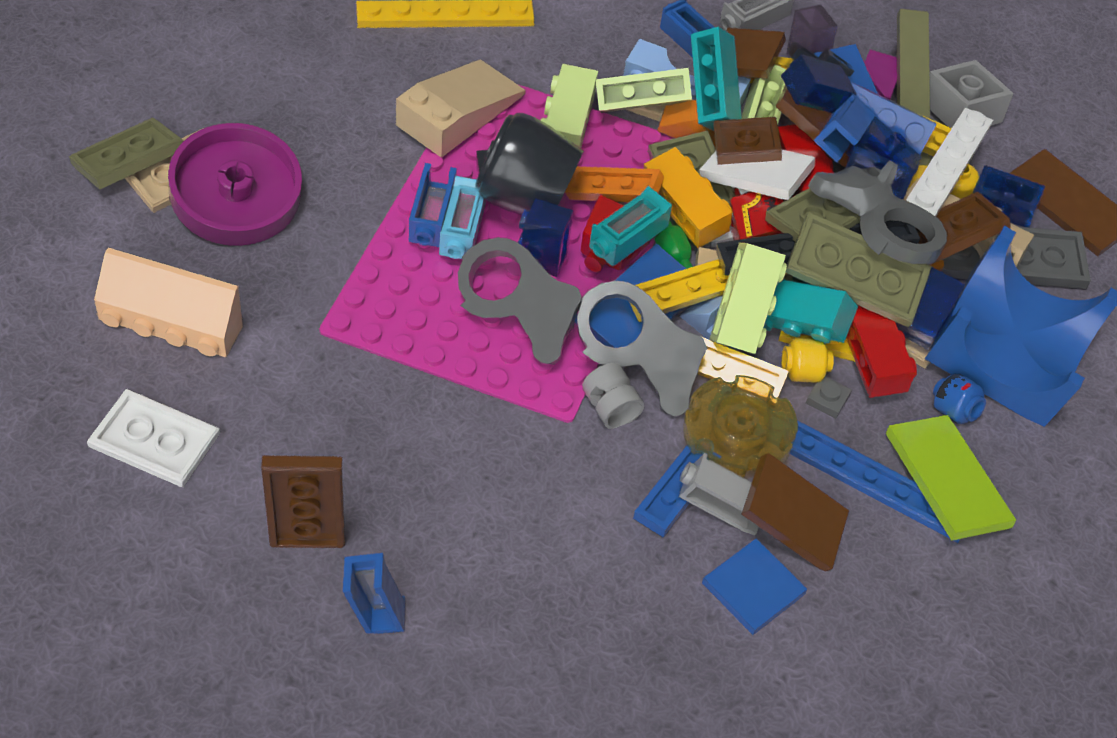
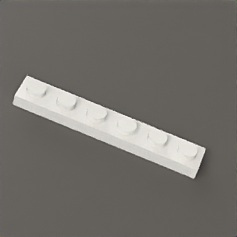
(950, 161)

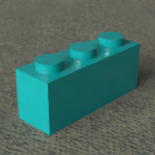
(715, 76)
(811, 311)

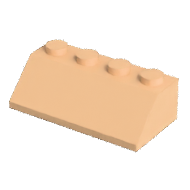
(168, 303)

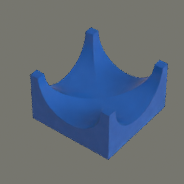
(1018, 337)

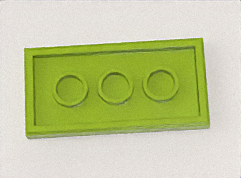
(950, 477)

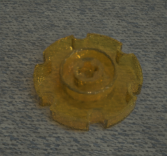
(739, 423)

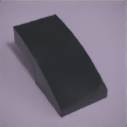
(827, 55)

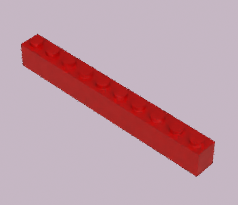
(872, 338)

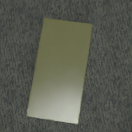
(843, 261)

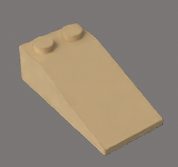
(454, 105)

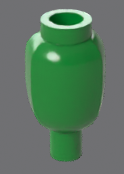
(675, 244)

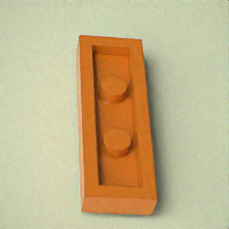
(612, 183)

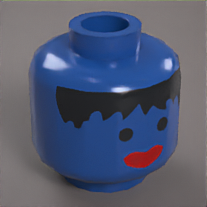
(959, 398)

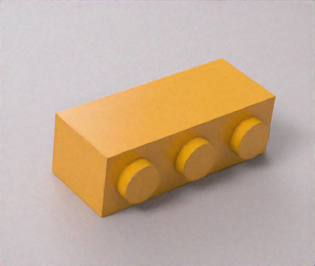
(692, 198)

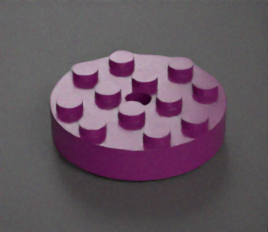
(263, 176)

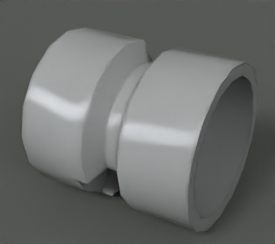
(613, 395)

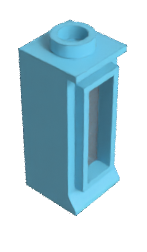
(461, 219)

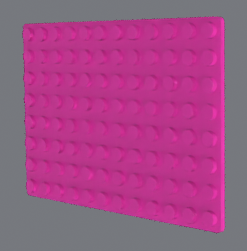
(408, 297)

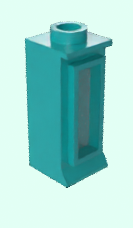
(630, 226)

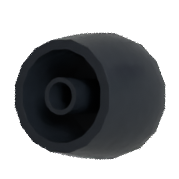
(527, 164)

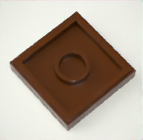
(756, 51)
(747, 140)

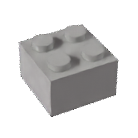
(968, 87)

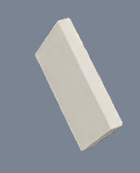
(768, 178)
(154, 437)

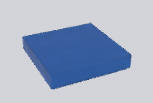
(754, 586)

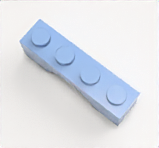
(653, 58)

